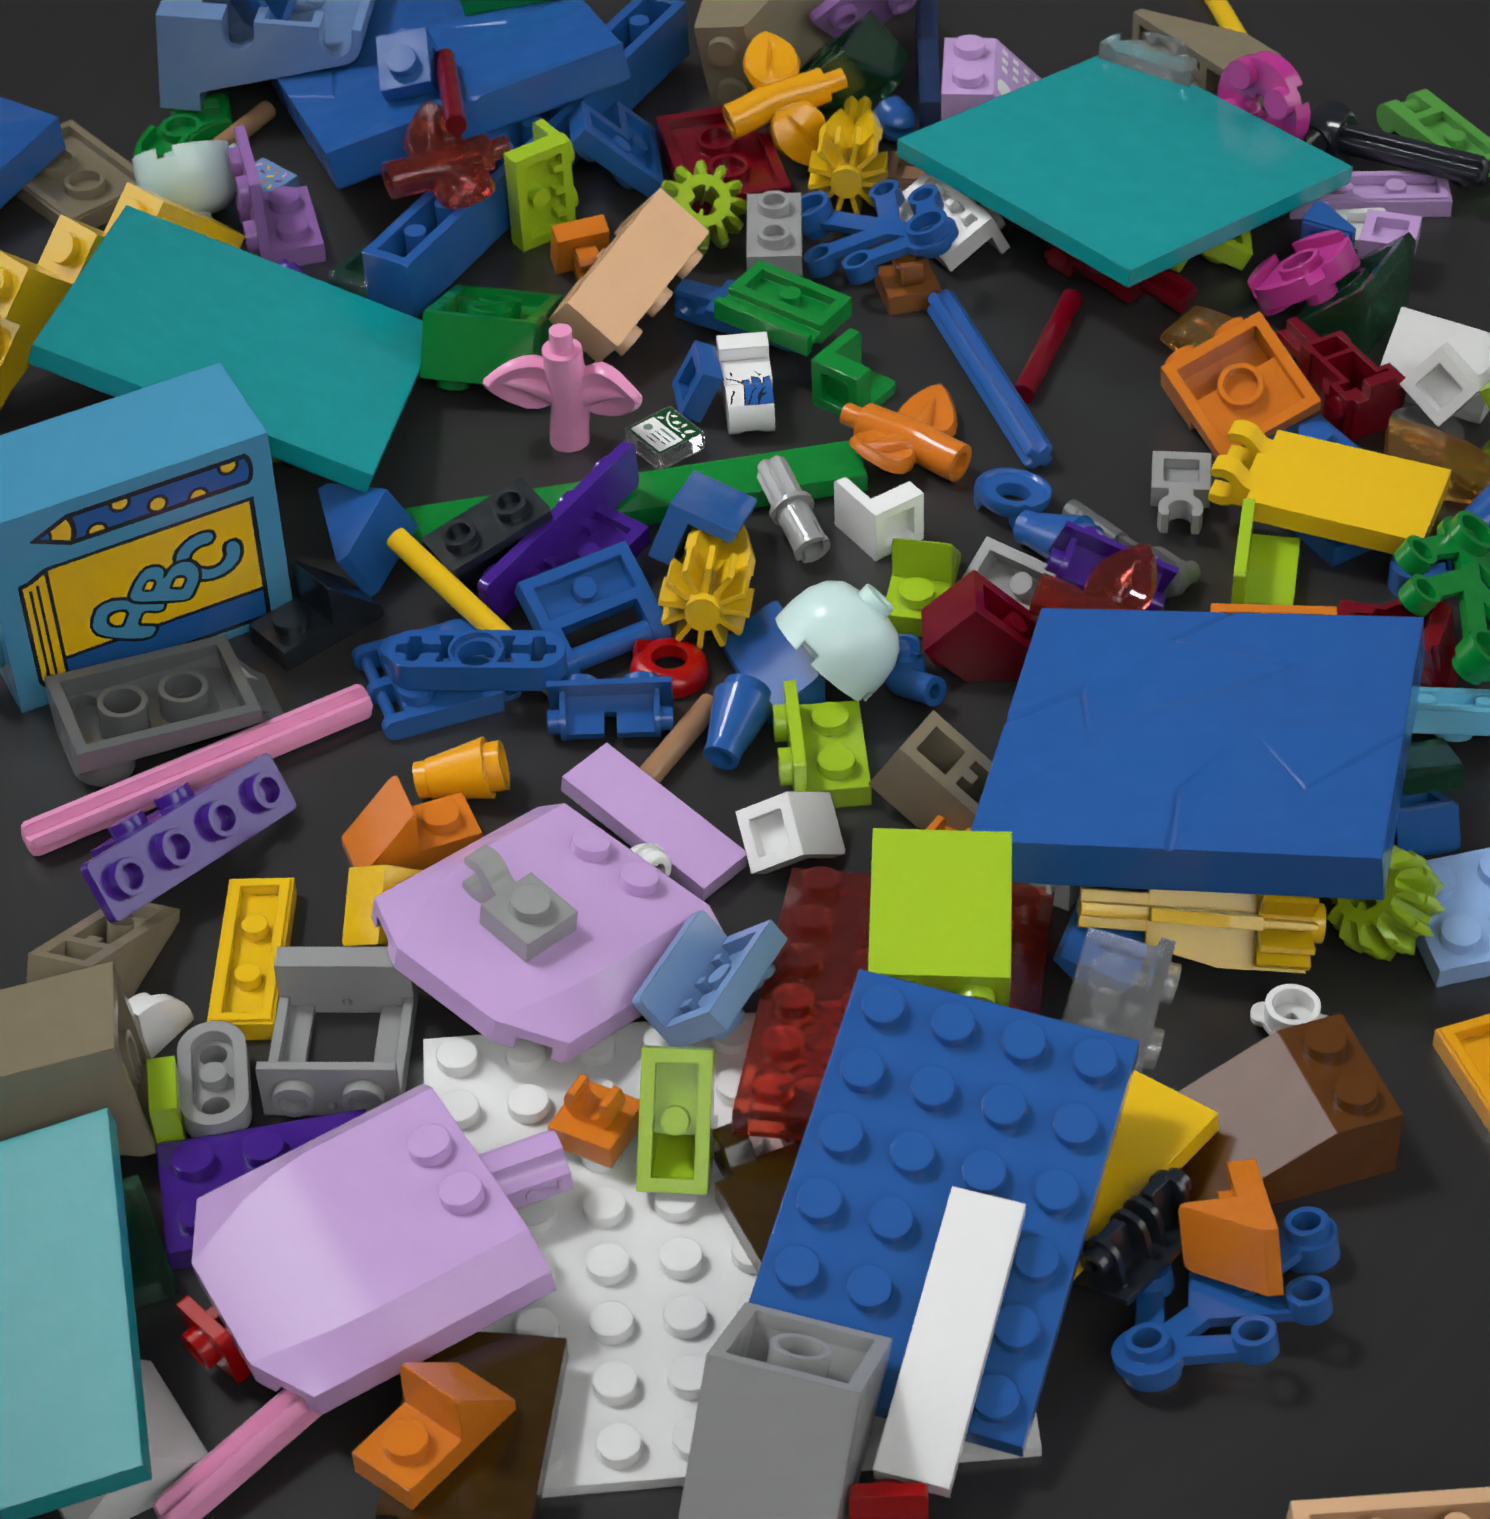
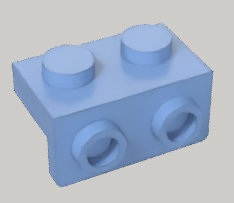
(707, 979)

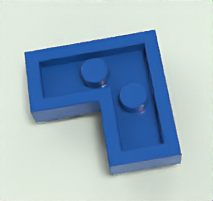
(620, 144)

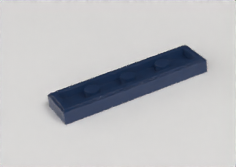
(927, 63)

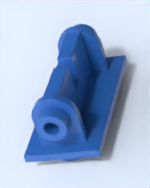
(582, 702)

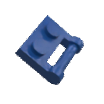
(588, 593)

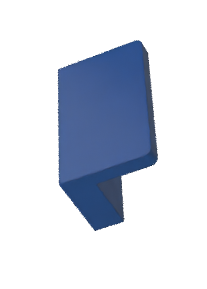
(701, 505)

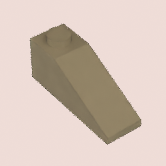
(1209, 44)
(935, 776)
(129, 943)

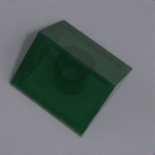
(1368, 296)

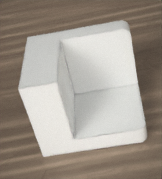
(1443, 384)
(880, 519)
(789, 830)

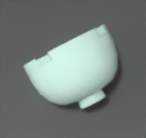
(190, 175)
(844, 634)

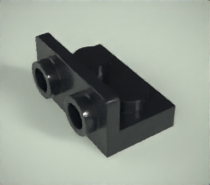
(487, 531)

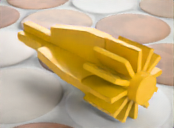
(849, 154)
(709, 586)
(1214, 927)

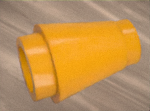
(471, 768)

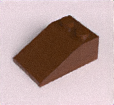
(1302, 1108)

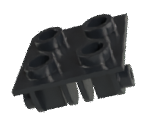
(1136, 1240)

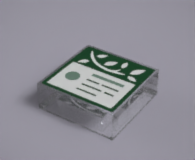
(665, 438)

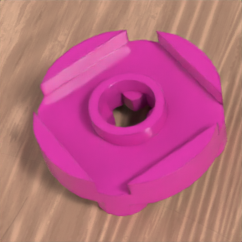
(1273, 79)
(1306, 275)

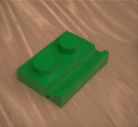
(783, 305)

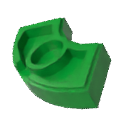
(187, 126)

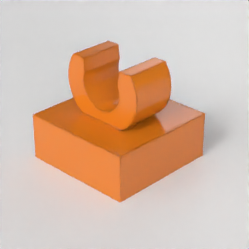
(577, 244)
(596, 1121)

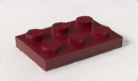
(705, 137)

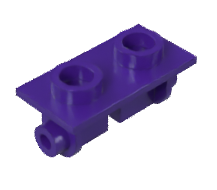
(1083, 547)

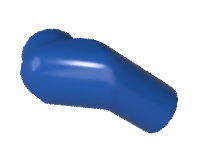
(910, 676)

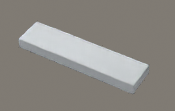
(950, 1341)

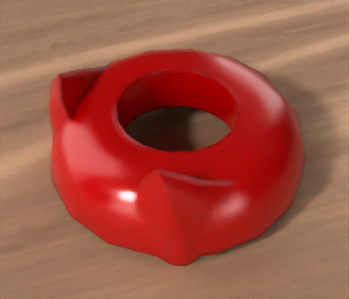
(686, 678)

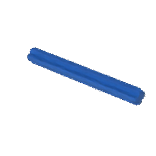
(990, 379)

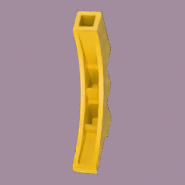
(35, 290)

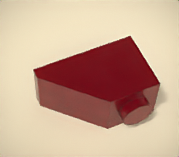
(977, 631)

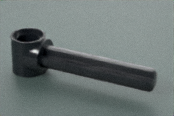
(1338, 134)

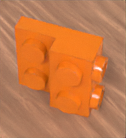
(1238, 377)

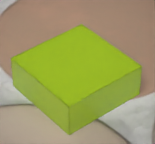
(165, 1100)

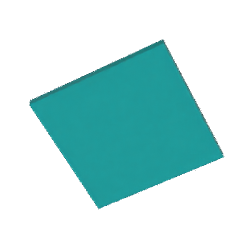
(1123, 166)
(306, 355)
(67, 1322)

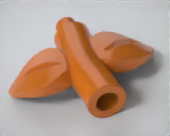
(914, 434)

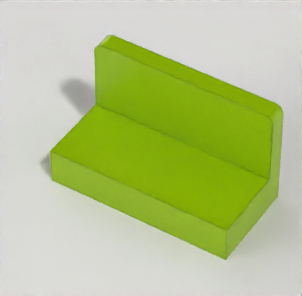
(1263, 564)

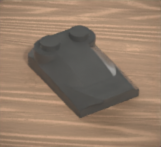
(153, 705)

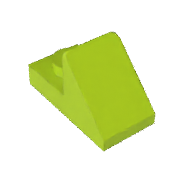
(918, 577)
(676, 1120)

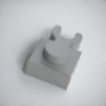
(1180, 487)

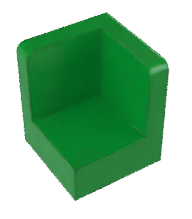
(842, 378)

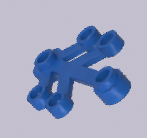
(924, 234)
(1156, 1350)

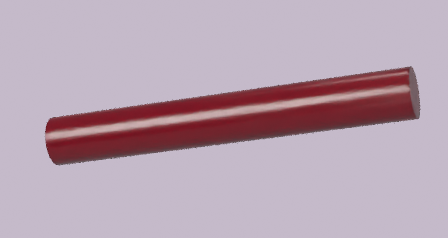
(450, 91)
(1048, 344)

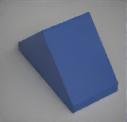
(359, 531)

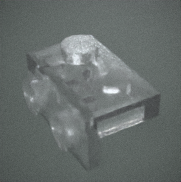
(1121, 989)

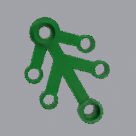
(1466, 543)

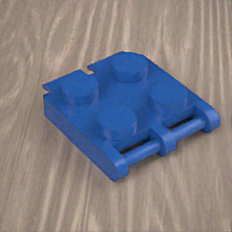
(424, 709)

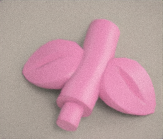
(567, 385)

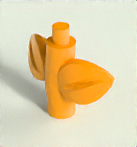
(782, 98)

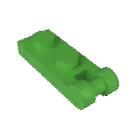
(1432, 121)

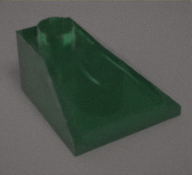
(868, 58)

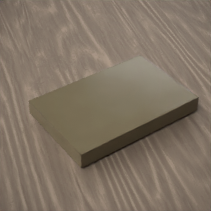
(80, 181)

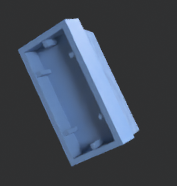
(210, 47)

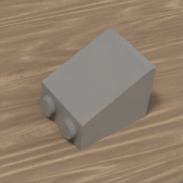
(782, 1418)

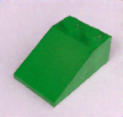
(481, 329)

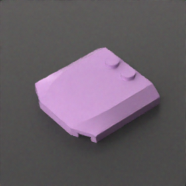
(574, 988)
(364, 1252)

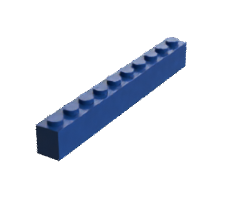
(436, 244)

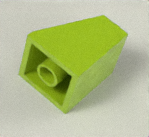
(943, 910)

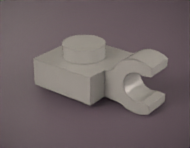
(520, 913)

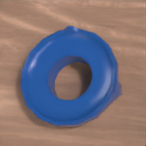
(1013, 482)

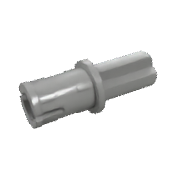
(792, 509)

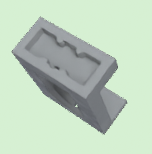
(336, 983)

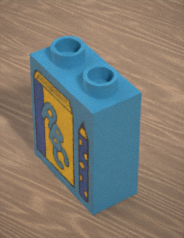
(135, 529)

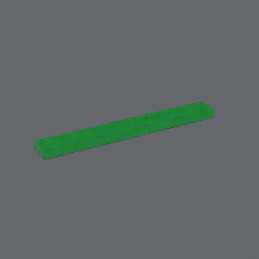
(813, 467)

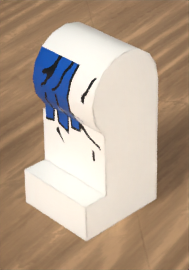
(747, 382)

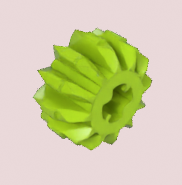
(710, 188)
(1393, 923)

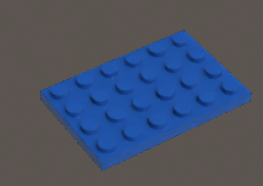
(931, 1099)

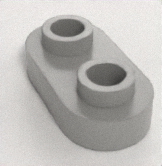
(214, 1079)

